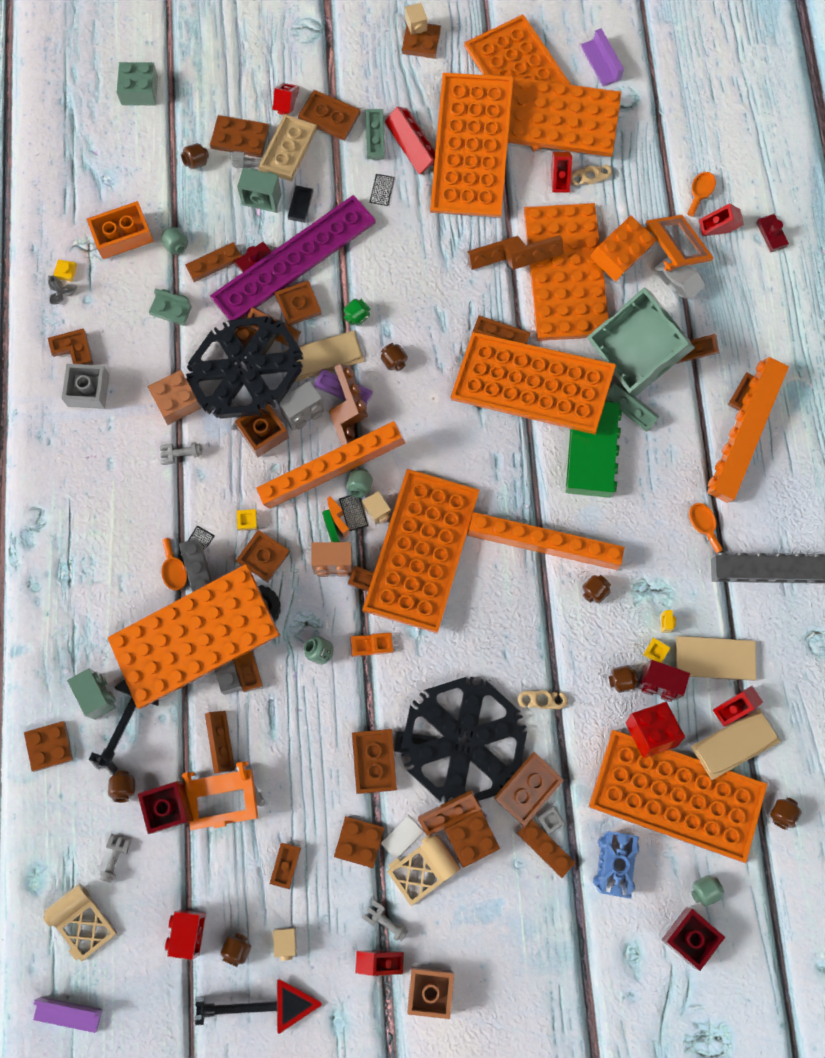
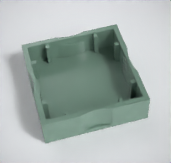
(641, 342)

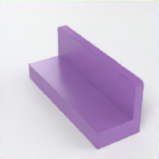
(603, 59)
(67, 1014)

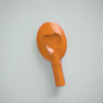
(701, 188)
(705, 523)
(173, 570)

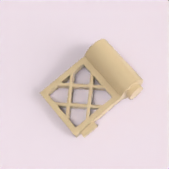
(436, 857)
(70, 907)

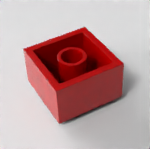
(655, 729)
(186, 934)

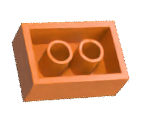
(120, 230)
(623, 248)

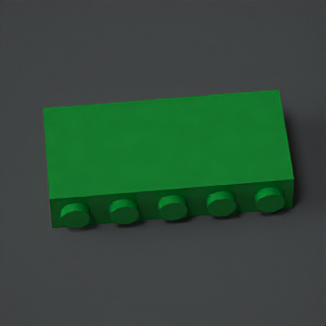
(593, 457)

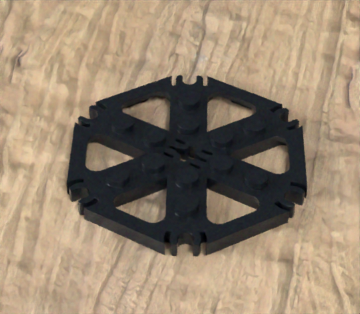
(235, 376)
(449, 728)

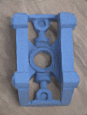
(606, 864)

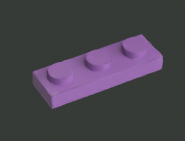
(330, 384)

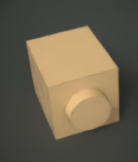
(416, 18)
(377, 508)
(285, 943)

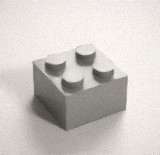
(85, 386)
(301, 406)

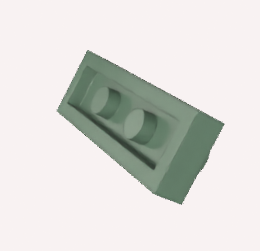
(375, 134)
(632, 406)

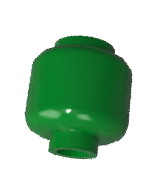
(356, 312)

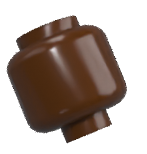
(194, 156)
(394, 357)
(596, 589)
(624, 679)
(121, 787)
(785, 813)
(235, 950)

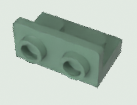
(170, 307)

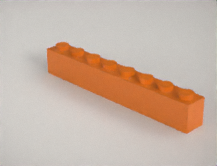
(747, 430)
(331, 465)
(546, 541)

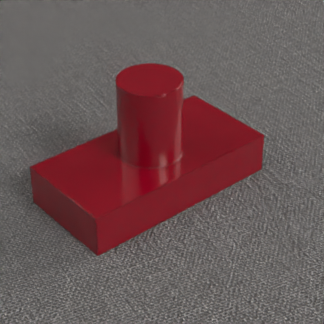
(772, 232)
(253, 255)

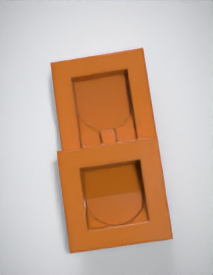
(336, 512)
(371, 644)

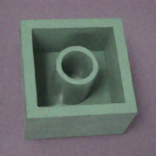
(137, 83)
(259, 189)
(92, 693)

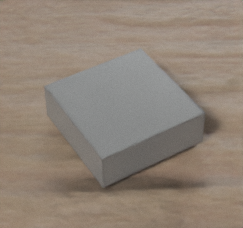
(551, 820)

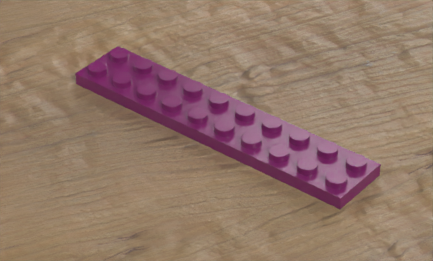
(293, 259)

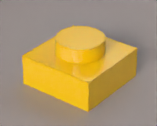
(65, 270)
(246, 519)
(668, 621)
(656, 650)

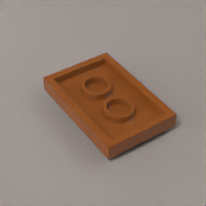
(329, 114)
(239, 136)
(374, 761)
(528, 789)

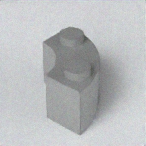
(683, 279)

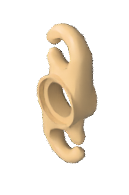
(596, 170)
(551, 696)

